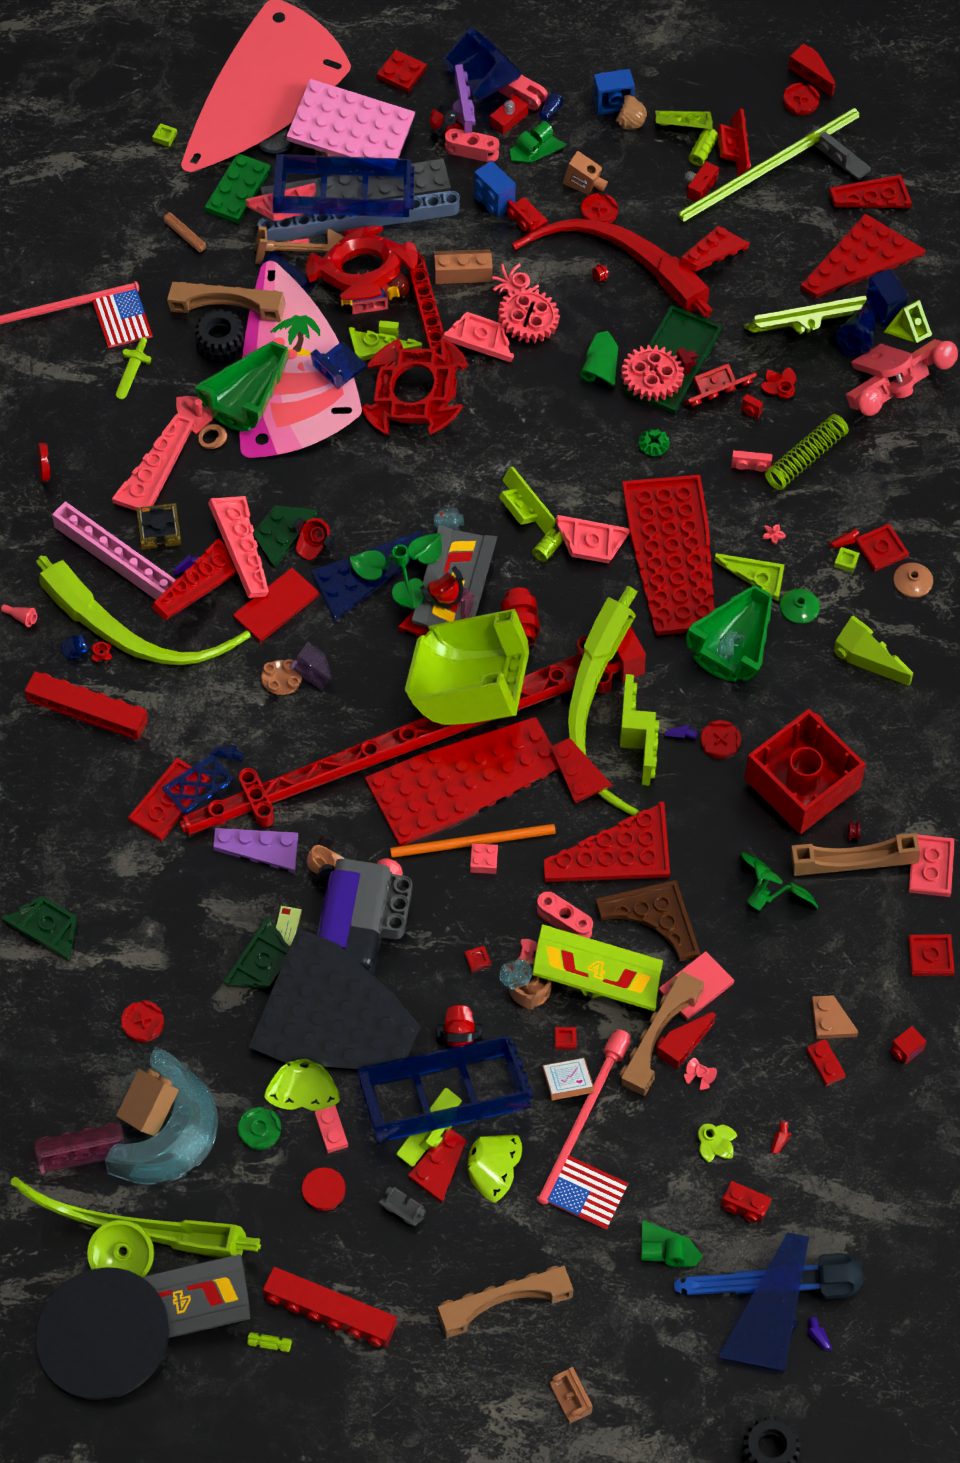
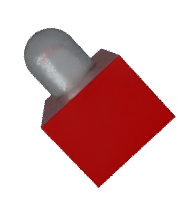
(509, 114)
(702, 181)

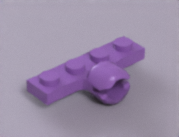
(463, 106)

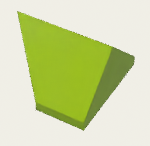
(910, 323)

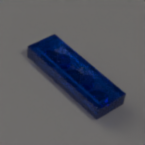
(297, 275)

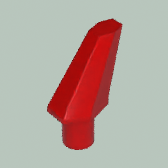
(845, 539)
(780, 1137)

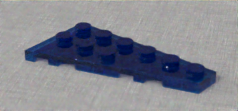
(344, 587)
(768, 1320)

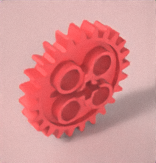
(514, 311)
(652, 373)

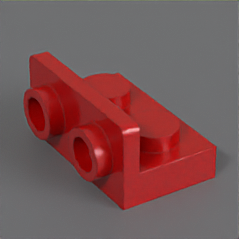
(525, 215)
(745, 1202)

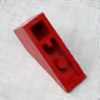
(810, 66)
(682, 1040)

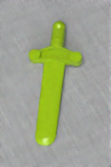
(136, 357)

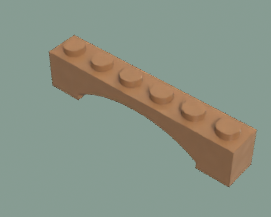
(188, 296)
(893, 852)
(683, 993)
(549, 1285)

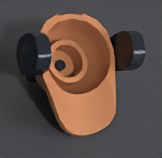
(321, 859)

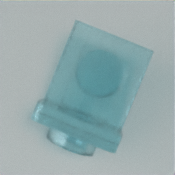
(727, 642)

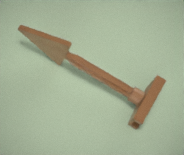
(263, 244)

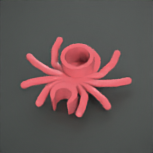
(516, 282)

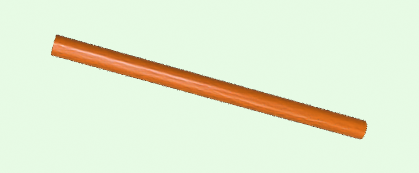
(476, 839)

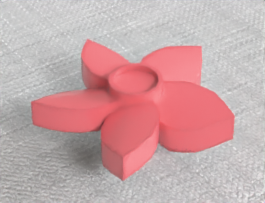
(773, 533)

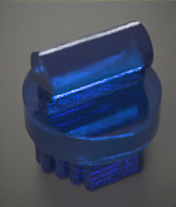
(74, 646)

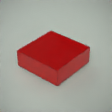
(477, 959)
(565, 1038)

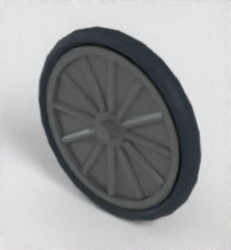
(276, 143)

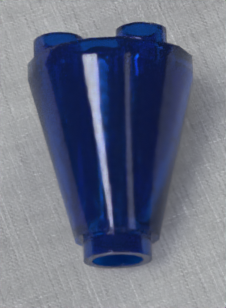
(857, 333)

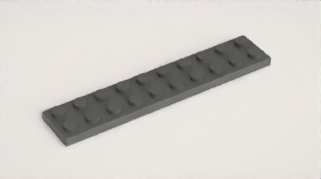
(428, 179)

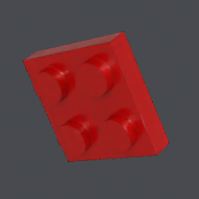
(401, 71)

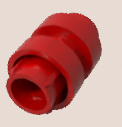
(526, 610)

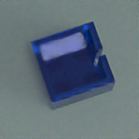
(886, 296)

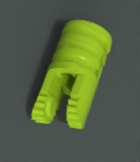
(547, 545)

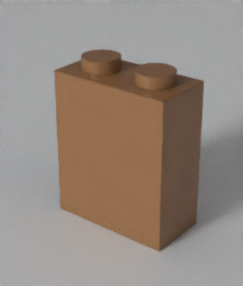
(148, 1101)

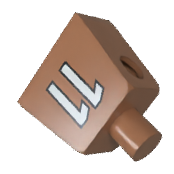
(584, 174)

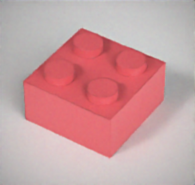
(484, 858)

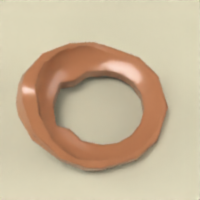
(219, 440)

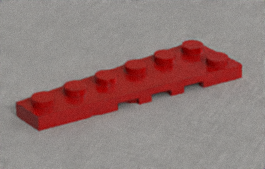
(202, 577)

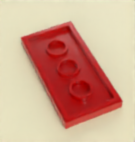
(284, 600)
(156, 811)

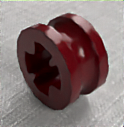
(854, 831)

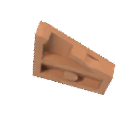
(831, 1019)

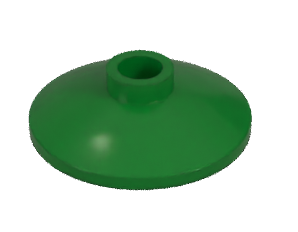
(797, 612)

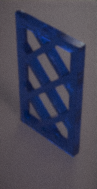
(198, 768)

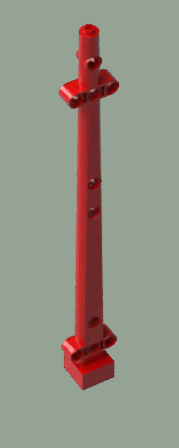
(536, 688)

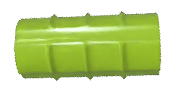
(703, 146)

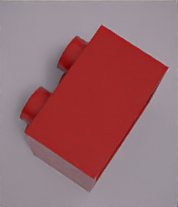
(804, 771)

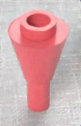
(23, 614)

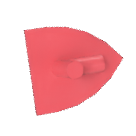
(193, 408)

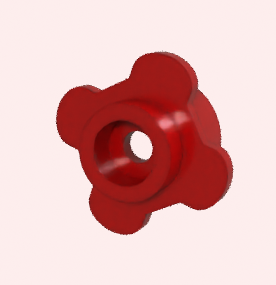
(101, 646)

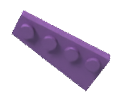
(269, 847)

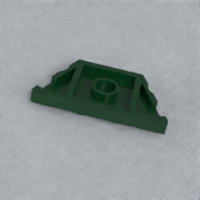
(276, 531)
(46, 925)
(260, 960)

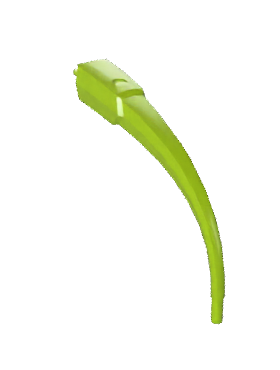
(80, 605)
(599, 649)
(188, 1236)

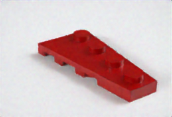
(876, 193)

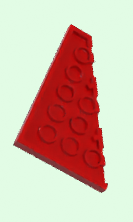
(860, 254)
(627, 851)

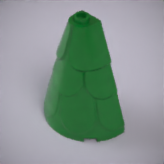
(244, 388)
(744, 613)

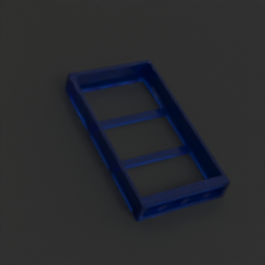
(343, 166)
(438, 1061)

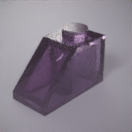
(312, 666)

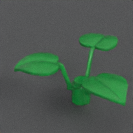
(408, 593)
(761, 893)

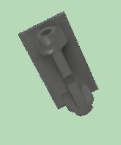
(394, 1202)

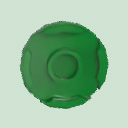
(259, 1128)

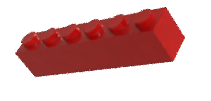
(86, 705)
(329, 1307)

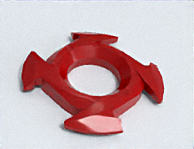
(357, 242)
(430, 410)

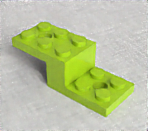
(639, 730)

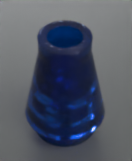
(552, 104)

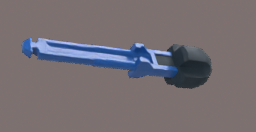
(835, 1276)

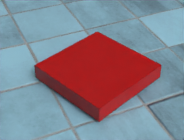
(881, 547)
(931, 955)

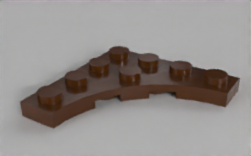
(658, 908)

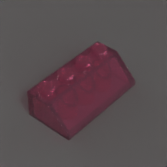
(77, 1148)

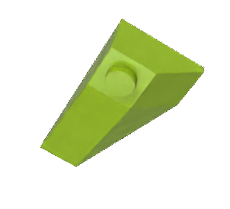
(861, 649)

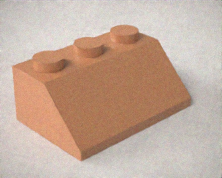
(463, 266)

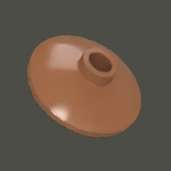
(912, 586)

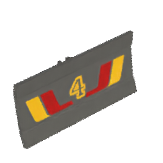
(470, 555)
(203, 1295)

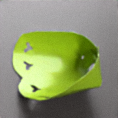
(302, 1087)
(493, 1161)

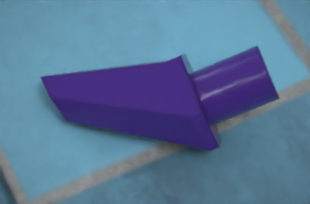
(185, 564)
(681, 732)
(818, 1334)

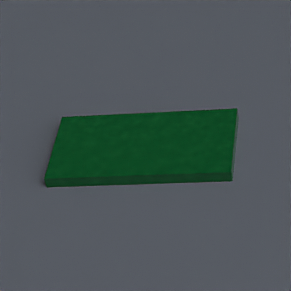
(678, 331)

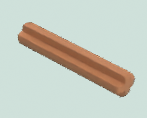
(184, 232)

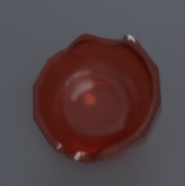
(402, 283)

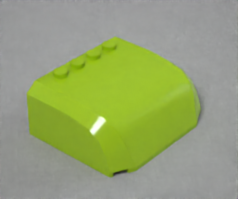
(469, 669)

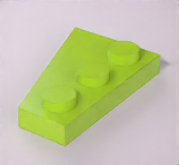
(684, 118)

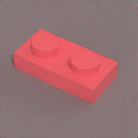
(751, 460)
(331, 1129)

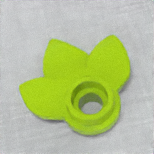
(718, 1144)

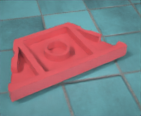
(264, 203)
(480, 335)
(591, 539)

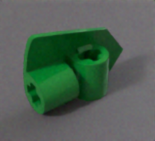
(535, 144)
(601, 359)
(668, 1247)

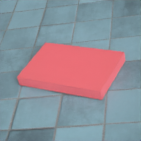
(934, 868)
(715, 982)

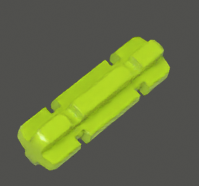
(269, 1342)

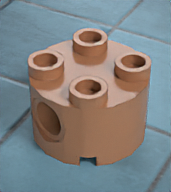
(533, 993)

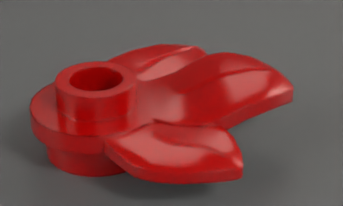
(777, 383)

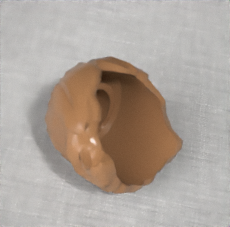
(632, 114)

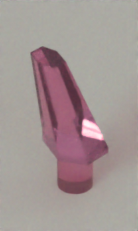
(466, 602)

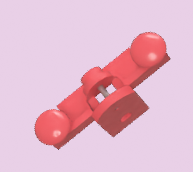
(887, 362)

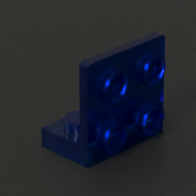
(338, 364)

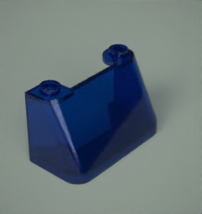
(484, 62)

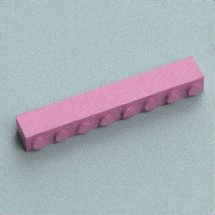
(111, 551)

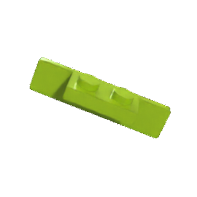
(524, 503)
(417, 1144)

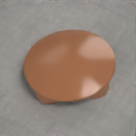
(280, 678)

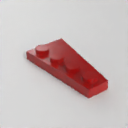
(713, 248)

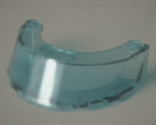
(181, 1142)

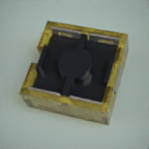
(158, 526)

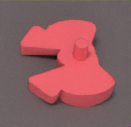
(528, 947)
(695, 1068)

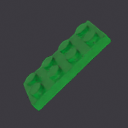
(239, 183)

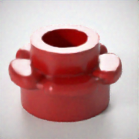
(600, 273)

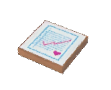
(568, 1078)

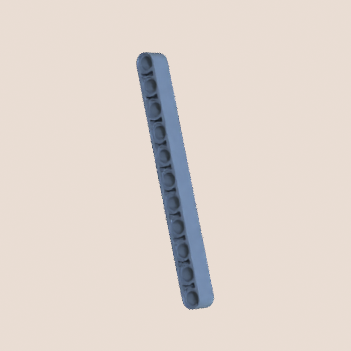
(424, 207)

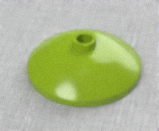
(110, 1237)

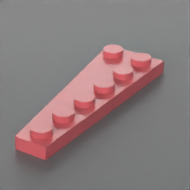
(150, 476)
(237, 532)

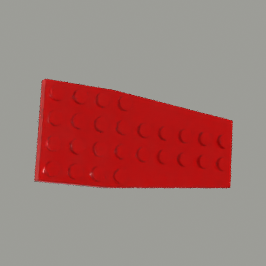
(671, 549)
(460, 779)

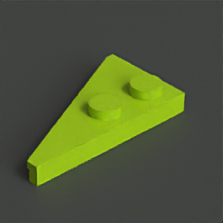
(368, 344)
(755, 572)

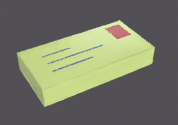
(288, 923)

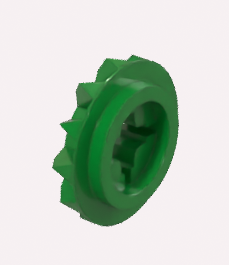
(654, 449)

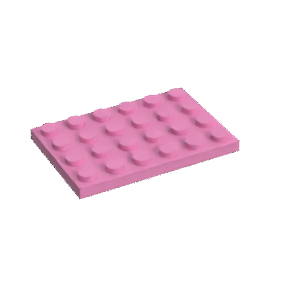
(349, 123)

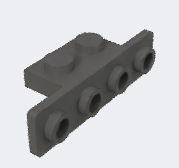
(841, 155)

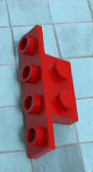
(734, 143)
(715, 381)

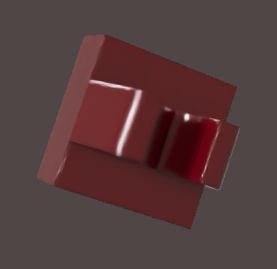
(687, 359)

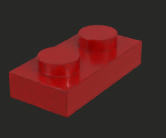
(825, 1062)

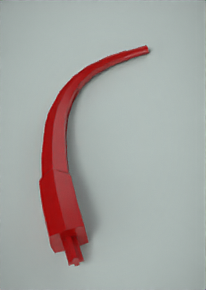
(674, 277)

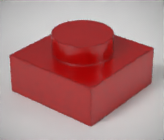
(752, 406)

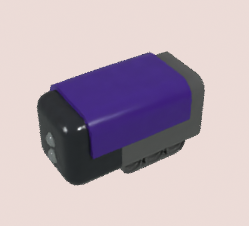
(362, 908)

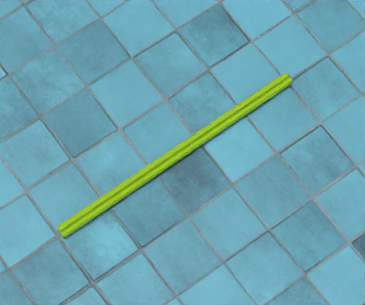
(767, 165)

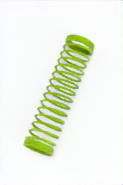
(781, 476)

